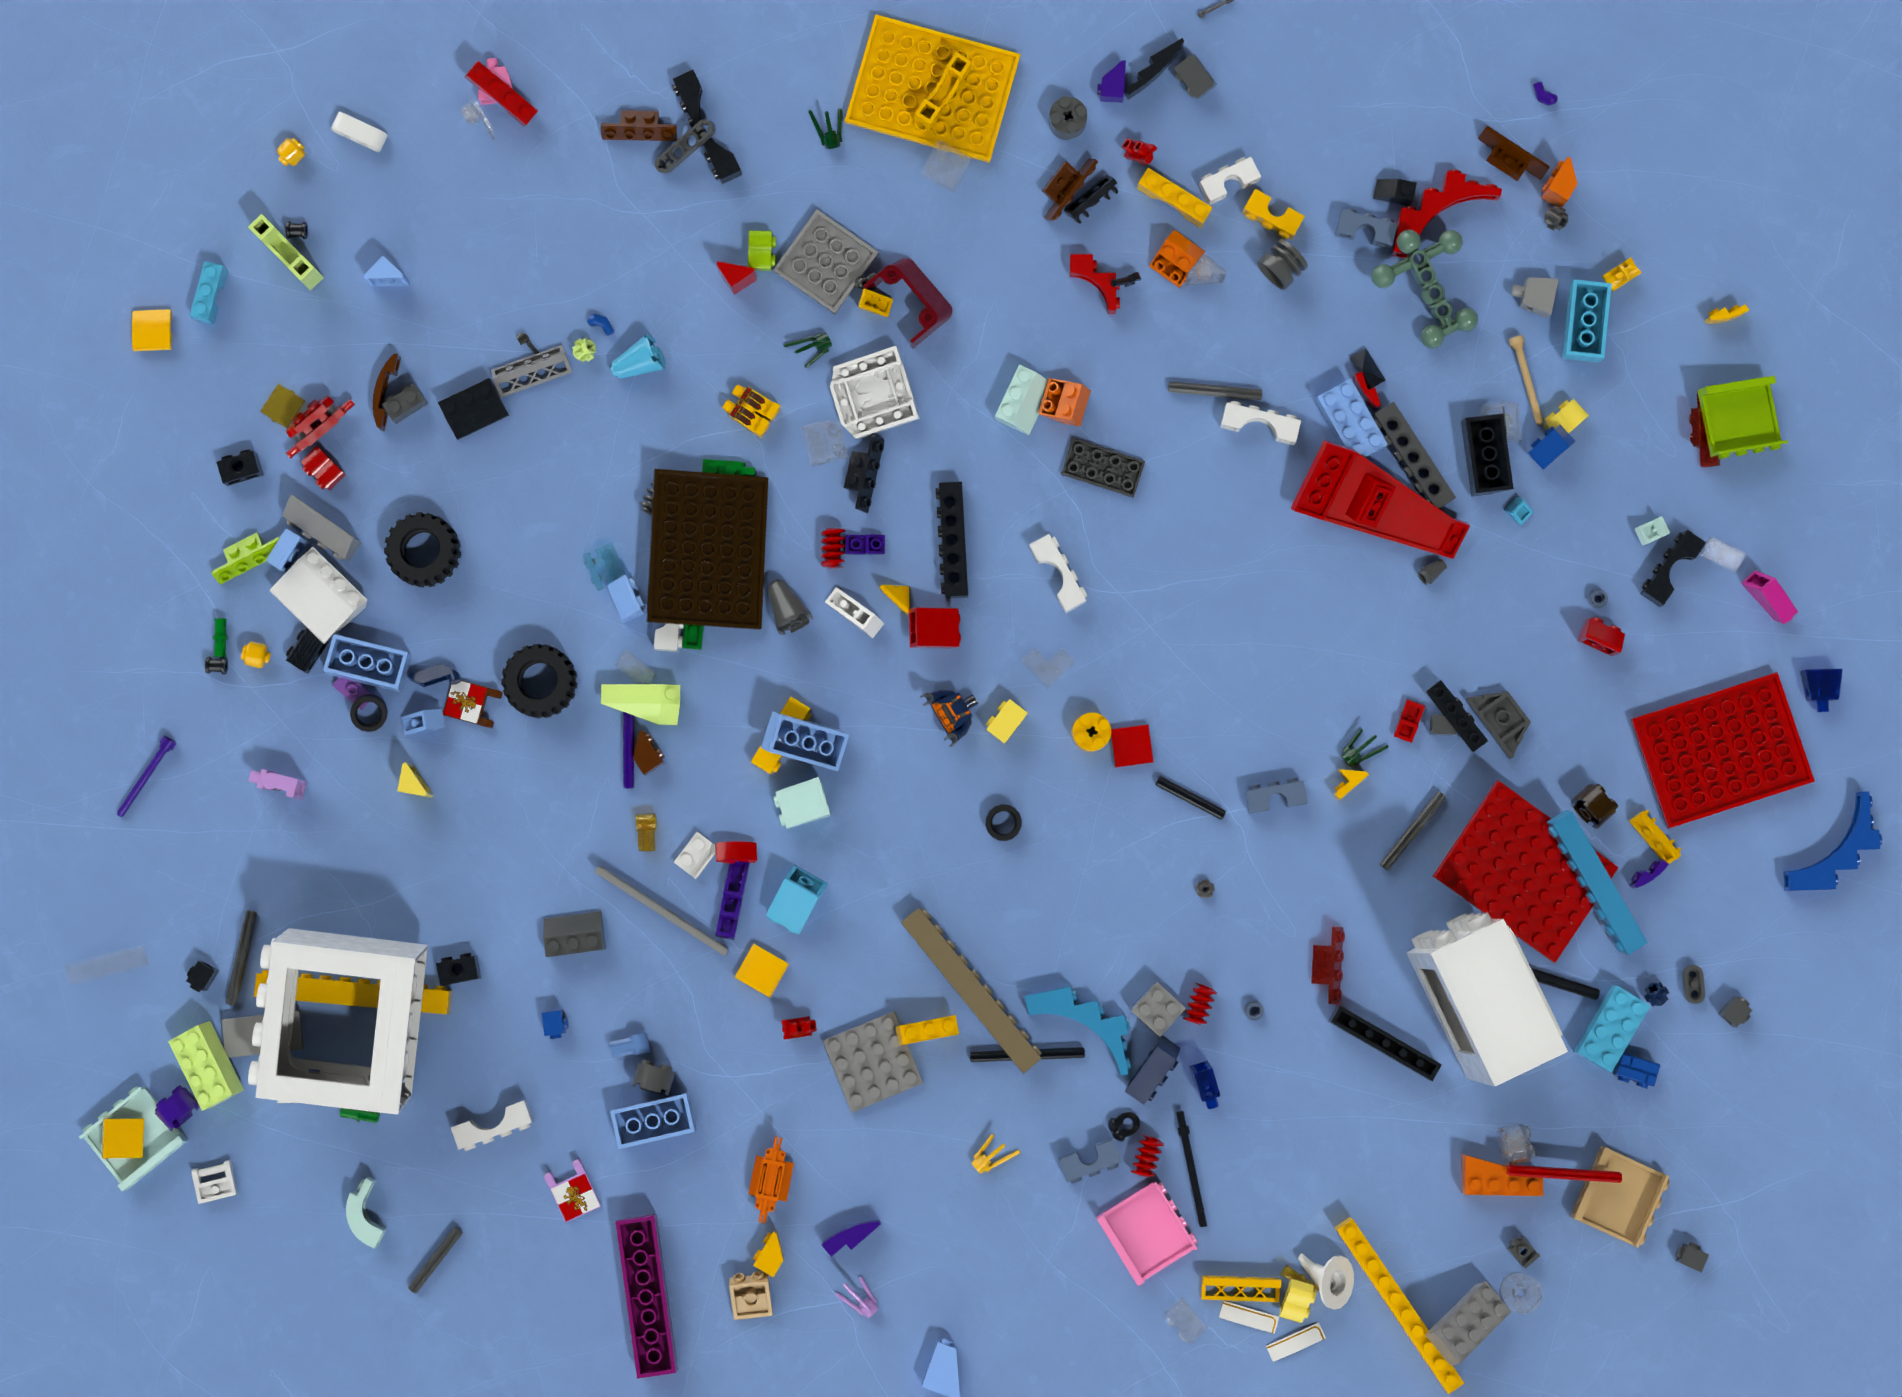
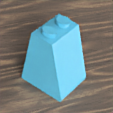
(796, 900)

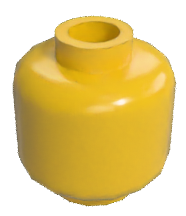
(290, 152)
(255, 654)

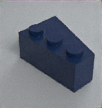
(1153, 1071)

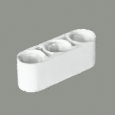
(359, 132)

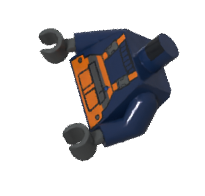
(952, 712)

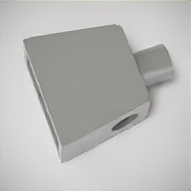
(1537, 295)

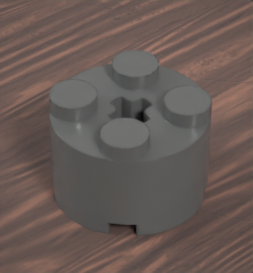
(1063, 108)
(653, 1078)

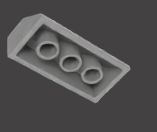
(320, 528)

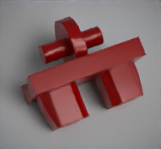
(1138, 151)
(798, 1027)

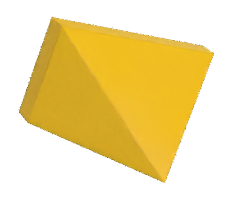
(875, 303)
(898, 595)

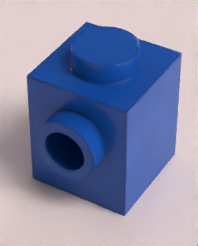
(554, 1024)

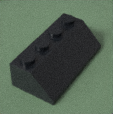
(1487, 454)

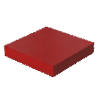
(1131, 746)

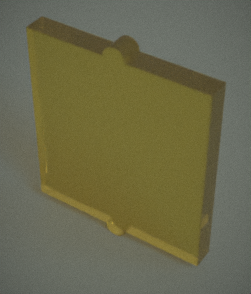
(282, 406)

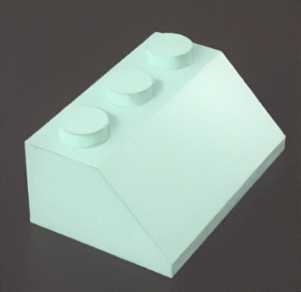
(1022, 400)

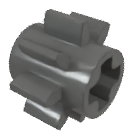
(1556, 218)

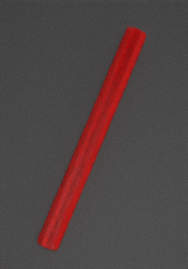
(1564, 1173)

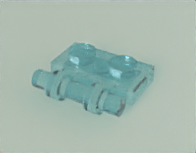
(609, 562)

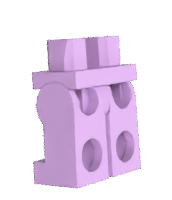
(271, 781)

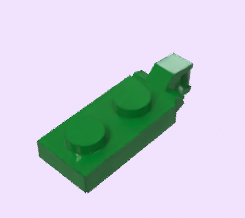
(727, 467)

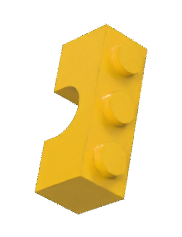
(1258, 210)
(927, 1030)

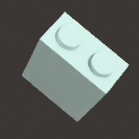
(802, 803)

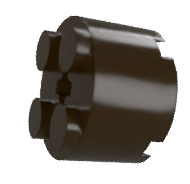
(1594, 805)

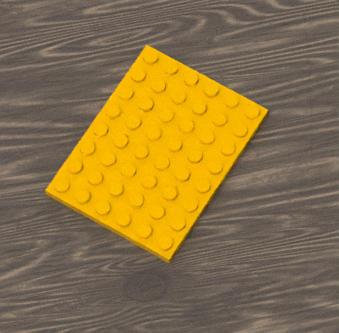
(903, 69)

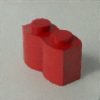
(323, 469)

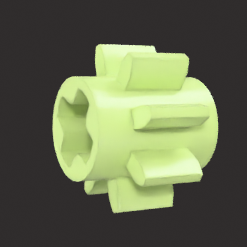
(584, 349)

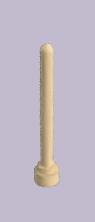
(1517, 345)

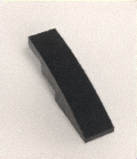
(1158, 64)

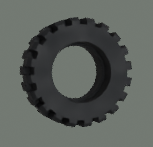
(401, 536)
(521, 662)

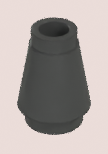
(1431, 572)

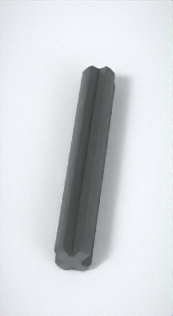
(435, 1260)

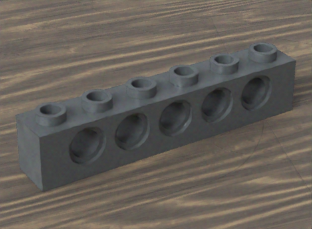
(1413, 446)

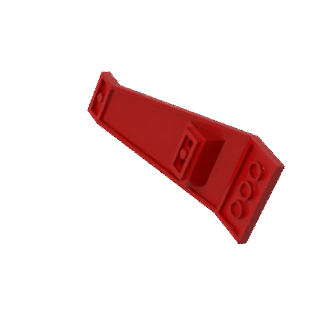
(1346, 487)

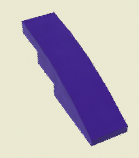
(732, 900)

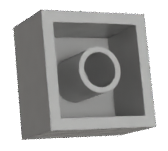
(1158, 1009)

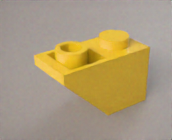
(771, 1256)

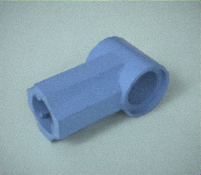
(634, 1045)

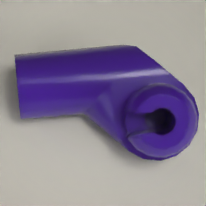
(1543, 96)

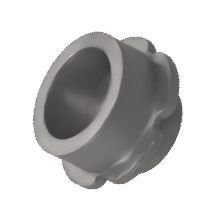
(1210, 889)

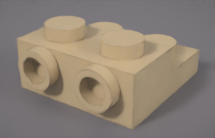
(750, 1295)

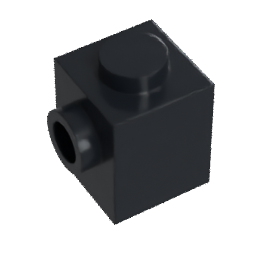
(201, 976)

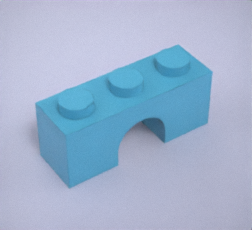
(204, 304)

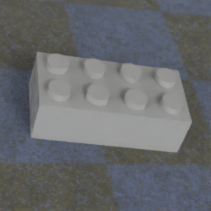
(1468, 1323)

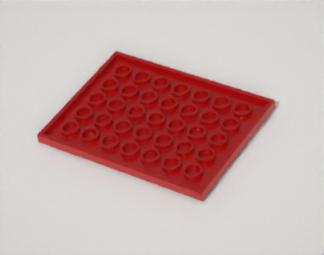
(1722, 750)
(1516, 872)

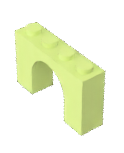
(286, 252)

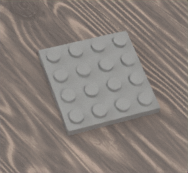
(825, 261)
(872, 1062)

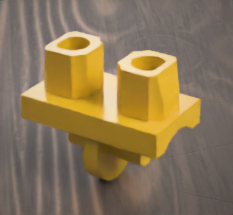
(1621, 274)

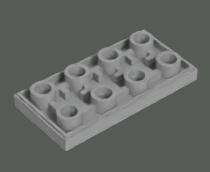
(239, 1033)

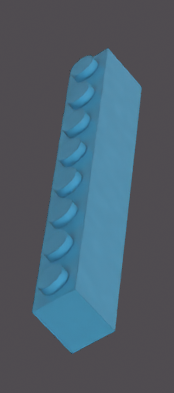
(1596, 882)

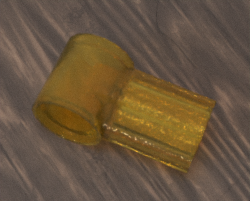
(646, 826)

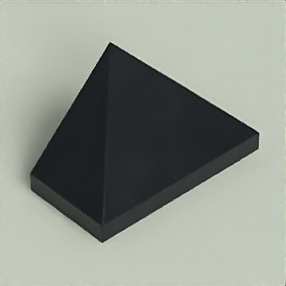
(1364, 363)

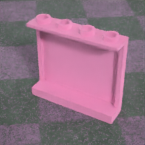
(1147, 1231)

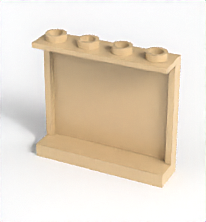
(1623, 1207)

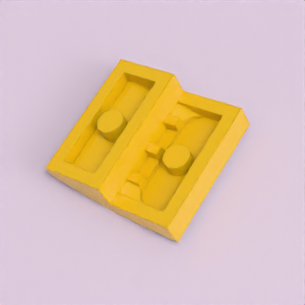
(152, 330)
(761, 970)

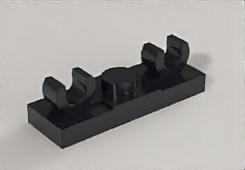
(1091, 198)

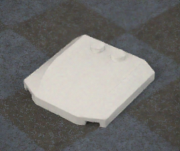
(873, 393)

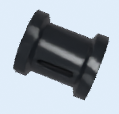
(296, 230)
(216, 665)

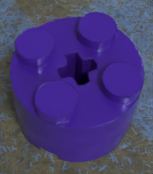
(176, 1108)

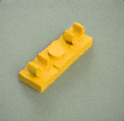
(1655, 837)

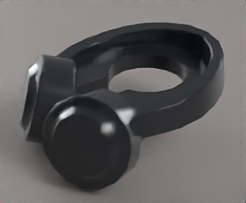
(1114, 1124)

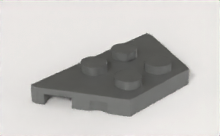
(1501, 718)

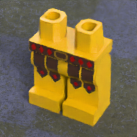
(744, 410)

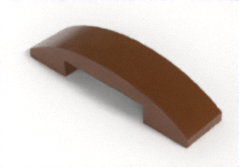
(390, 368)

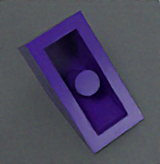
(1112, 84)

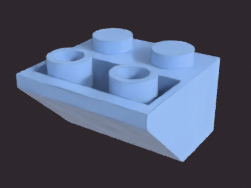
(625, 598)

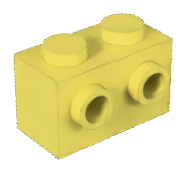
(1006, 721)

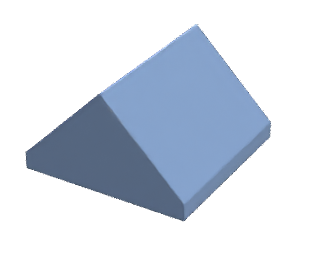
(384, 274)
(287, 550)

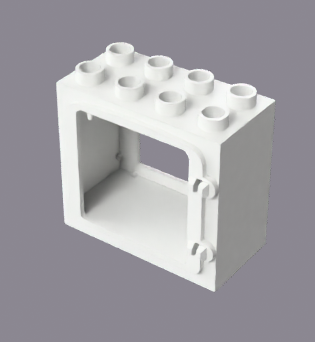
(1486, 998)
(340, 1085)

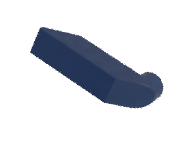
(435, 675)

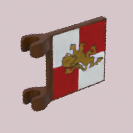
(468, 701)

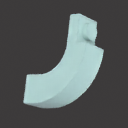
(357, 1217)

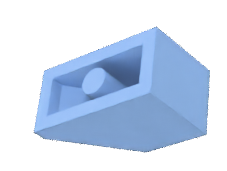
(423, 722)

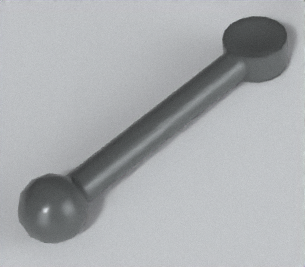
(1201, 14)

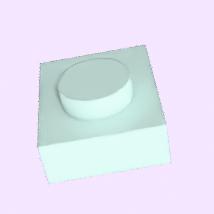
(1652, 531)

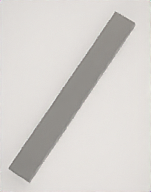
(662, 910)

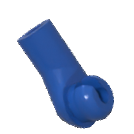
(599, 320)

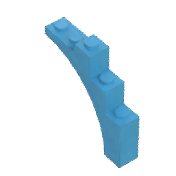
(1110, 1029)

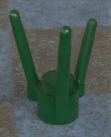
(831, 139)
(820, 341)
(1351, 756)

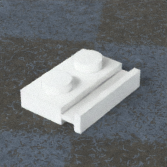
(696, 855)

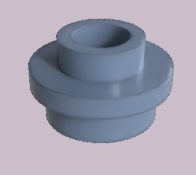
(1604, 598)
(1260, 1010)

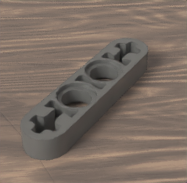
(683, 143)

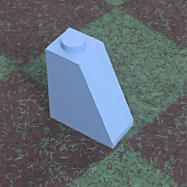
(943, 1370)

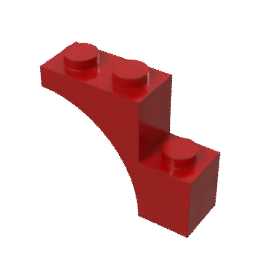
(1083, 266)

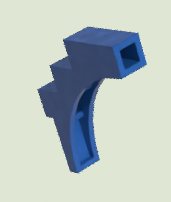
(1844, 857)

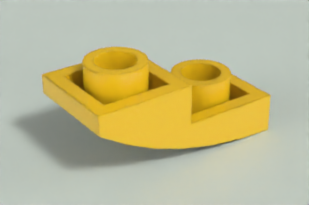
(1724, 315)

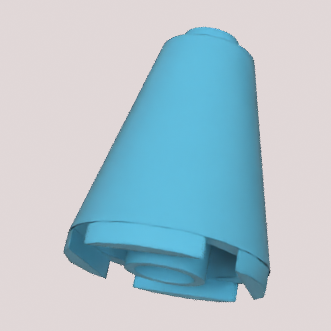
(639, 359)

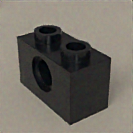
(250, 470)
(447, 974)

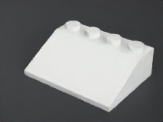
(319, 595)

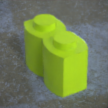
(760, 250)

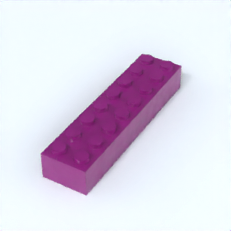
(646, 1296)

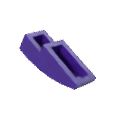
(849, 1236)

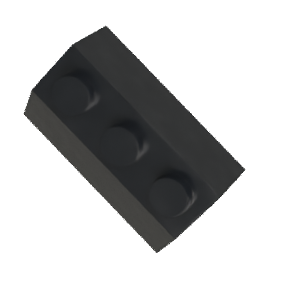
(473, 408)

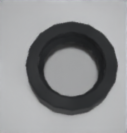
(368, 727)
(1007, 808)

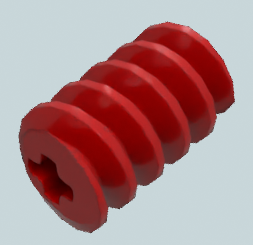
(832, 548)
(1200, 1004)
(1147, 1156)

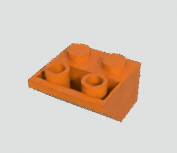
(1561, 186)
(1176, 258)
(1064, 401)

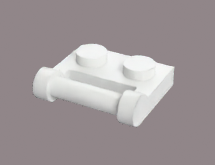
(216, 1188)

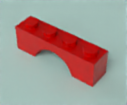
(504, 95)

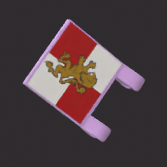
(574, 1195)

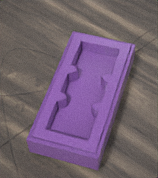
(351, 690)

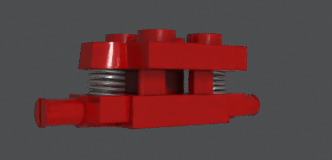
(315, 411)

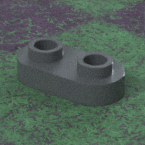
(1695, 983)

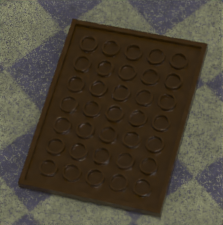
(707, 549)

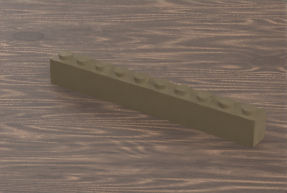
(971, 991)

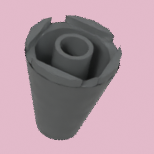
(787, 608)

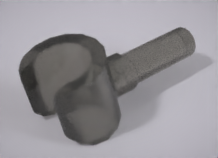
(523, 338)

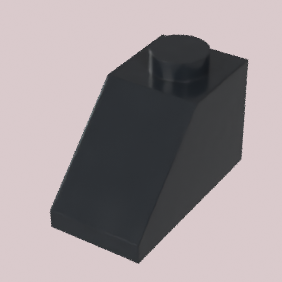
(1395, 191)

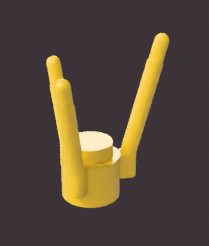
(981, 1163)

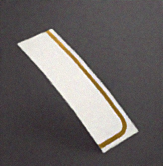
(1249, 1317)
(1295, 1342)

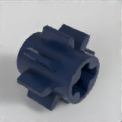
(1656, 994)

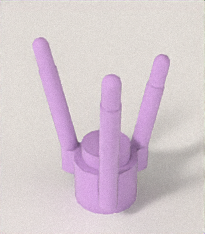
(867, 1306)

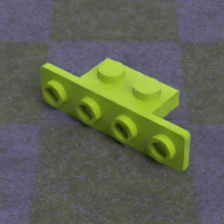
(243, 557)

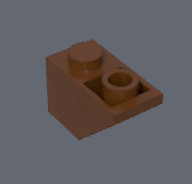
(646, 755)

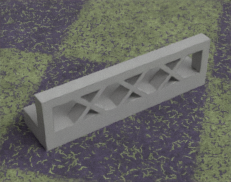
(531, 364)

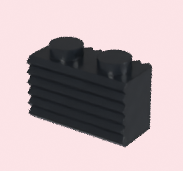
(305, 651)

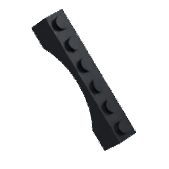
(723, 161)

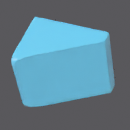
(1519, 510)

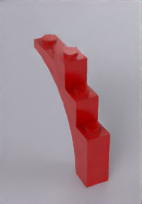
(1433, 202)

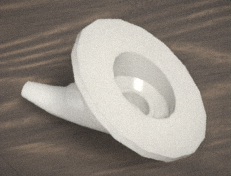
(1333, 1279)

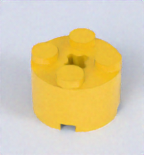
(1081, 737)

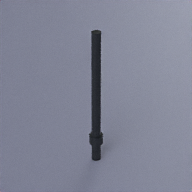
(1183, 1131)

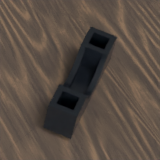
(1659, 587)

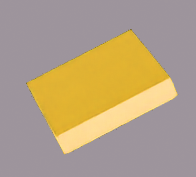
(123, 1138)

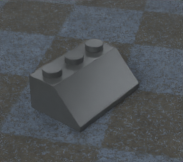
(573, 934)

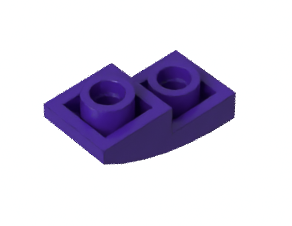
(864, 544)
(1643, 877)

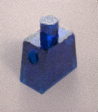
(1821, 686)
(1204, 1077)

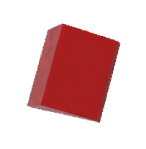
(736, 276)

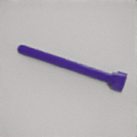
(166, 745)

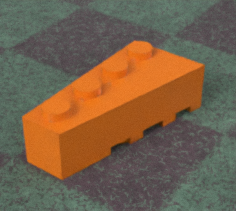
(1490, 1178)

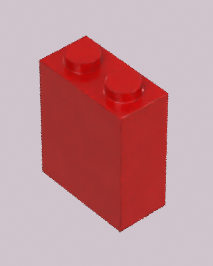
(934, 628)

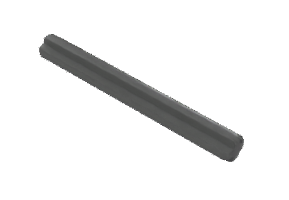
(1215, 390)
(1413, 830)
(241, 957)

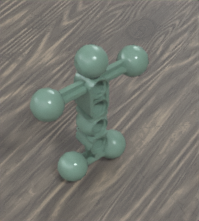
(1409, 243)

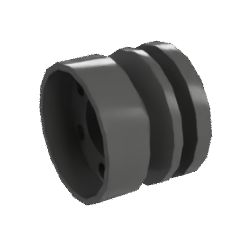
(1282, 264)

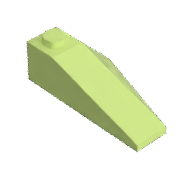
(647, 701)

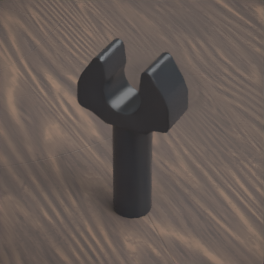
(1126, 281)

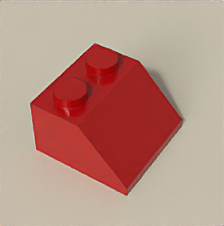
(1602, 637)

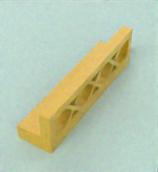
(1243, 1282)

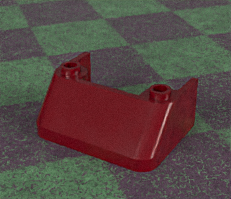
(937, 307)

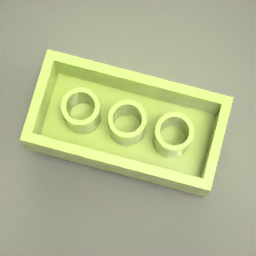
(206, 1065)

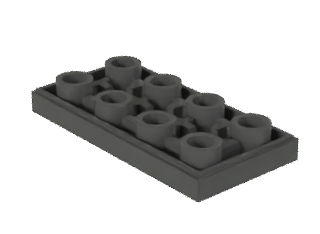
(1103, 468)

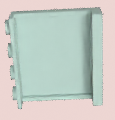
(157, 1138)

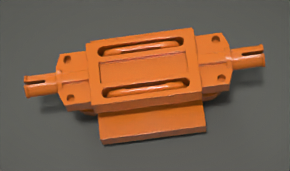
(771, 1179)

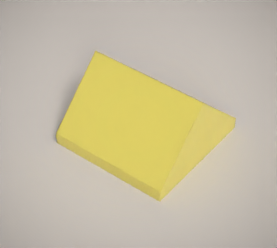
(412, 783)

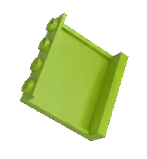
(1740, 417)

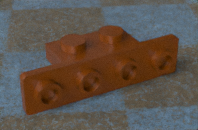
(639, 126)
(1510, 157)
(1064, 185)

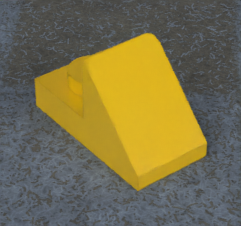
(1352, 778)

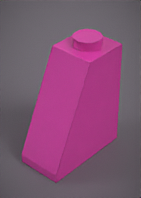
(1770, 596)

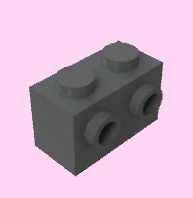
(1194, 76)
(404, 403)

